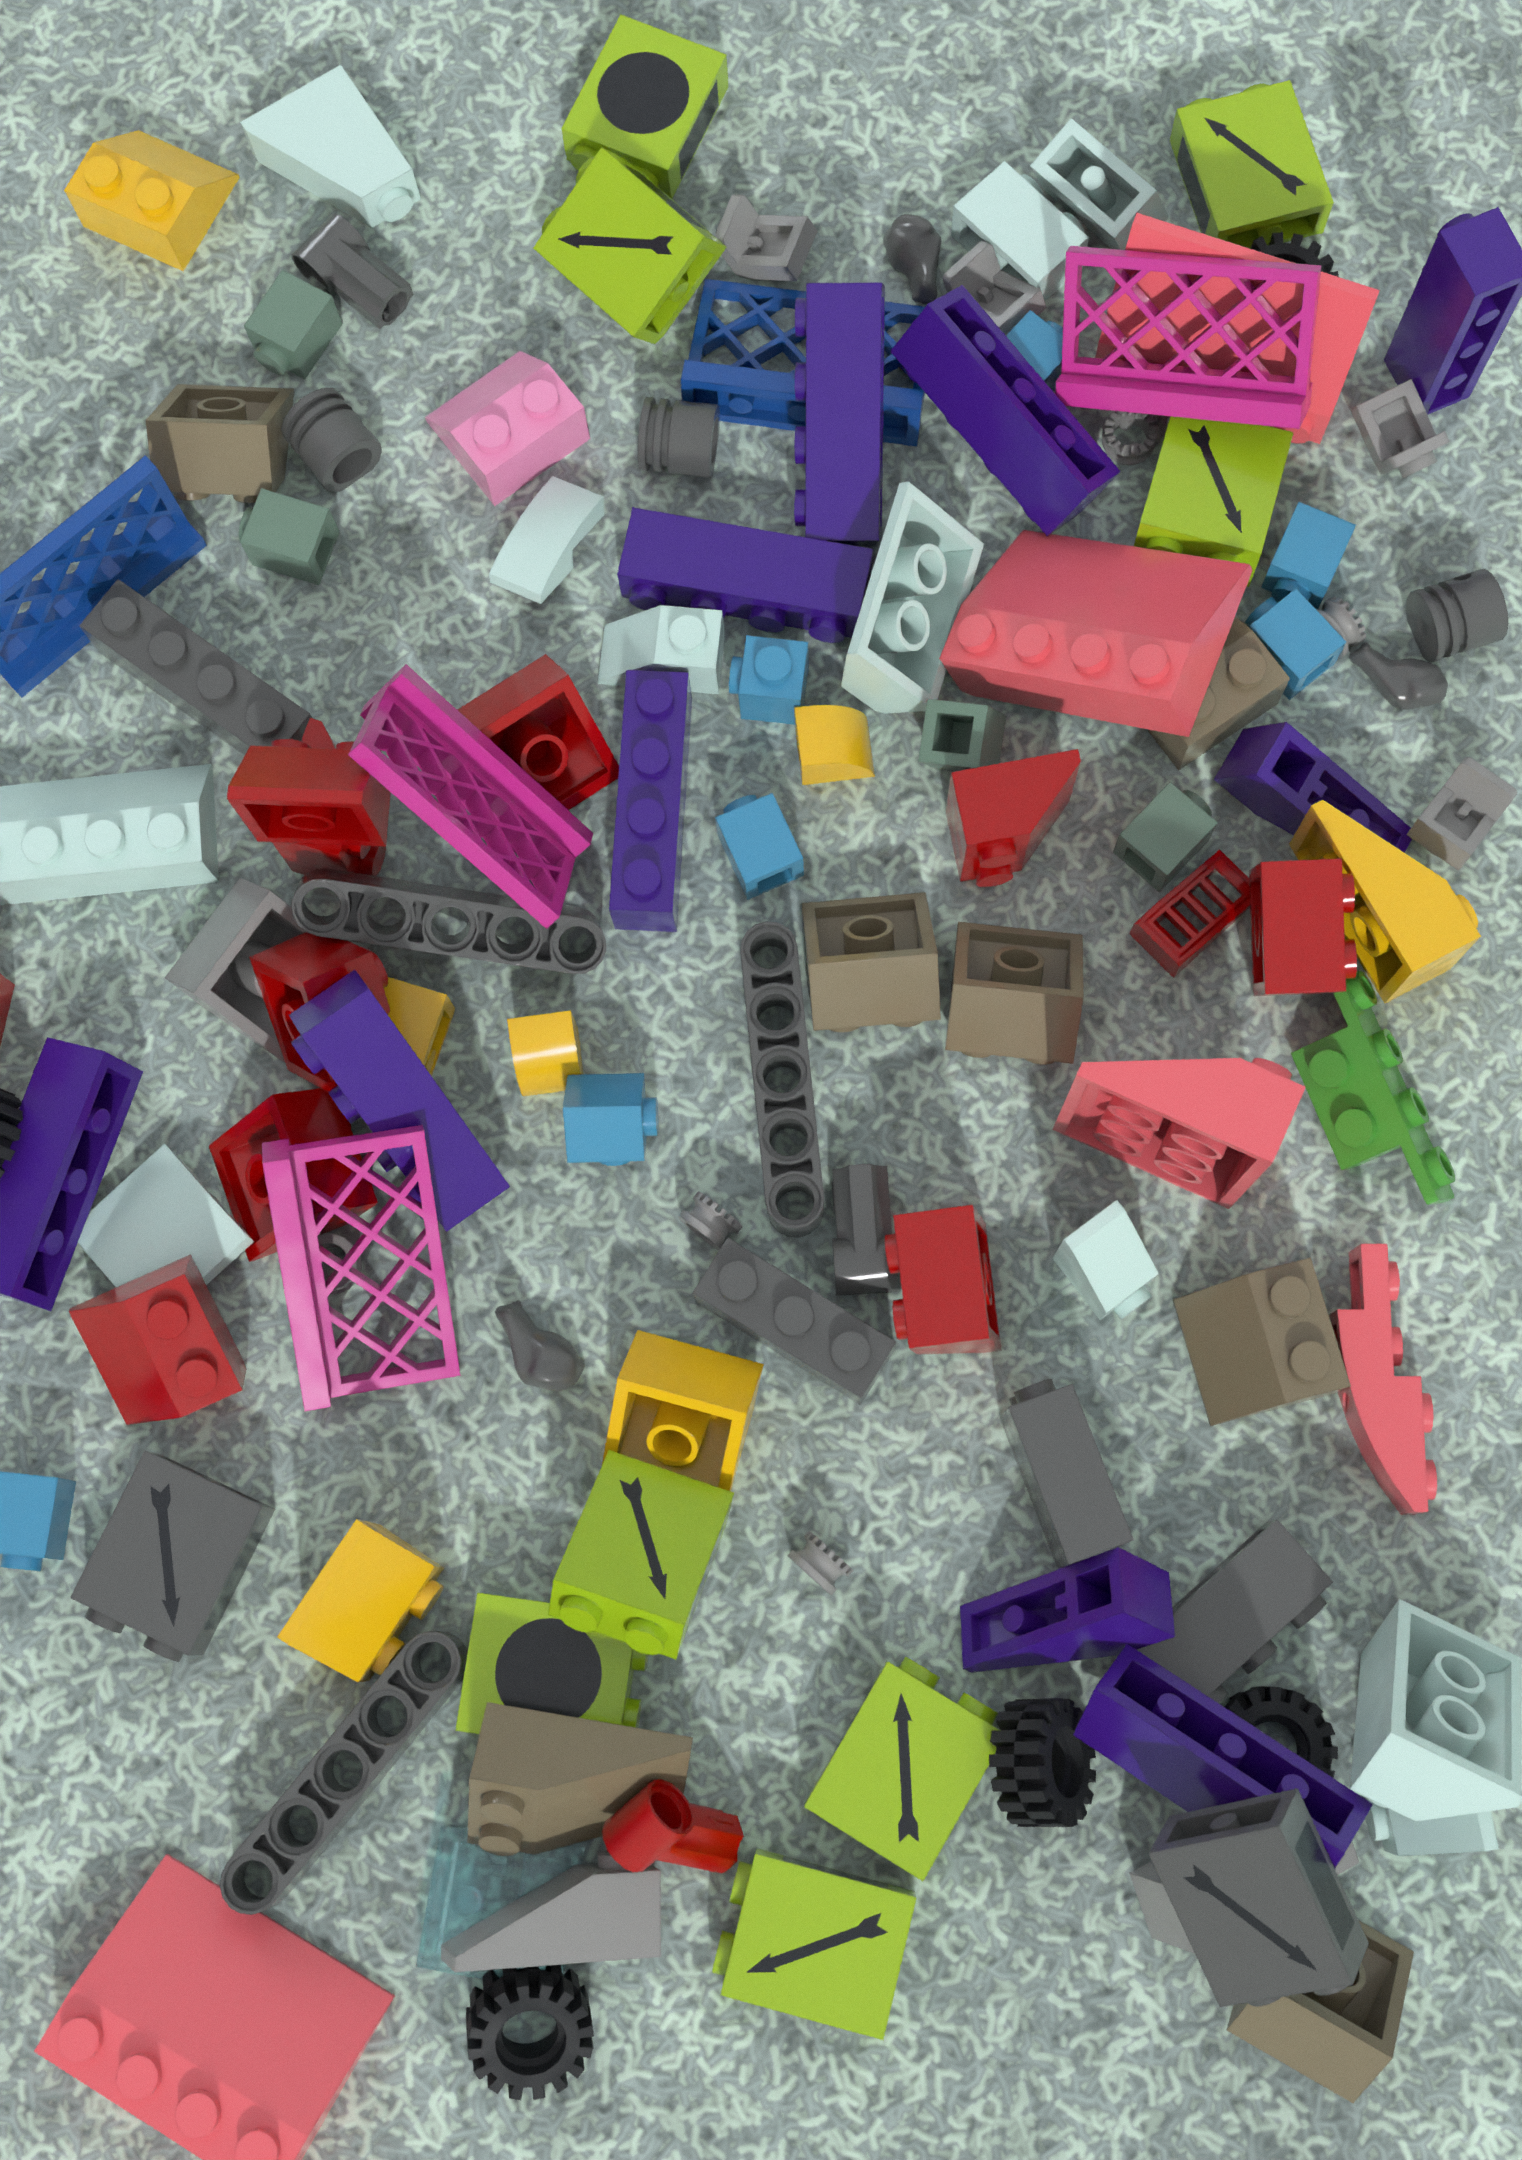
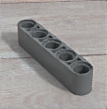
(418, 933)
(778, 1049)
(320, 1791)

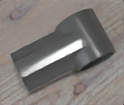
(344, 264)
(862, 1222)

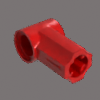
(670, 1829)

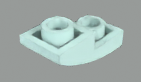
(542, 541)

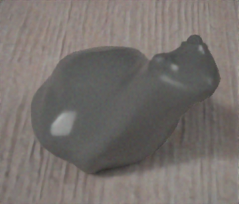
(914, 251)
(1402, 682)
(539, 1355)

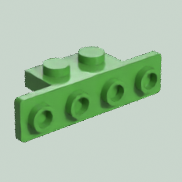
(1364, 1098)

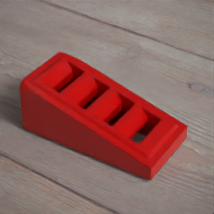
(1162, 945)

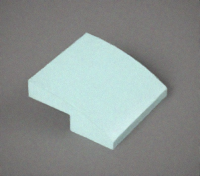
(158, 1219)

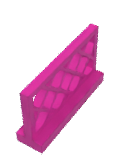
(1195, 389)
(475, 776)
(303, 1272)

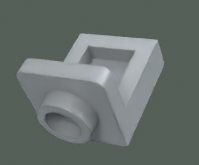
(764, 244)
(997, 292)
(1398, 430)
(1462, 813)

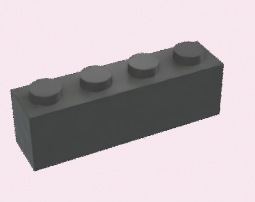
(190, 672)

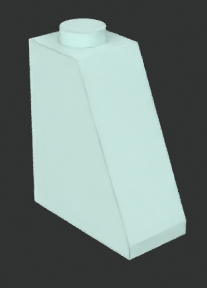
(335, 149)

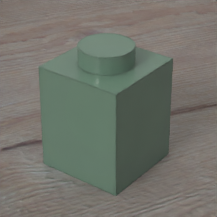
(292, 326)
(288, 536)
(961, 735)
(1166, 835)

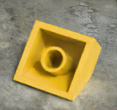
(149, 195)
(683, 1408)
(363, 1602)

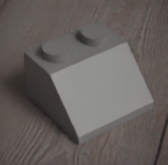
(217, 962)

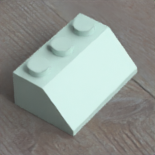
(910, 605)
(1437, 1720)

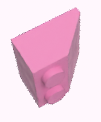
(511, 425)

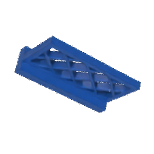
(767, 397)
(142, 557)

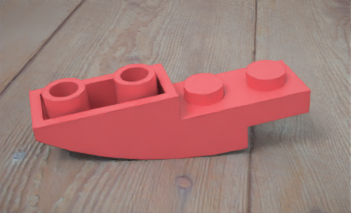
(1383, 1409)

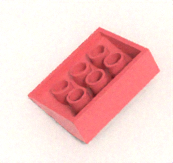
(1339, 326)
(1096, 630)
(1185, 1120)
(214, 2023)

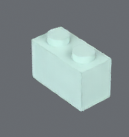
(1095, 185)
(1020, 225)

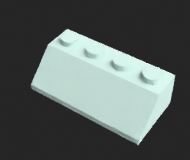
(107, 834)

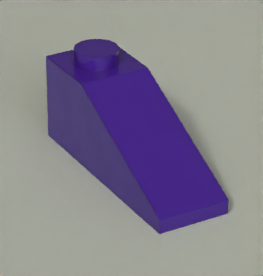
(1284, 774)
(1070, 1614)

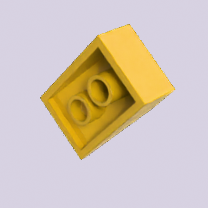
(1404, 914)

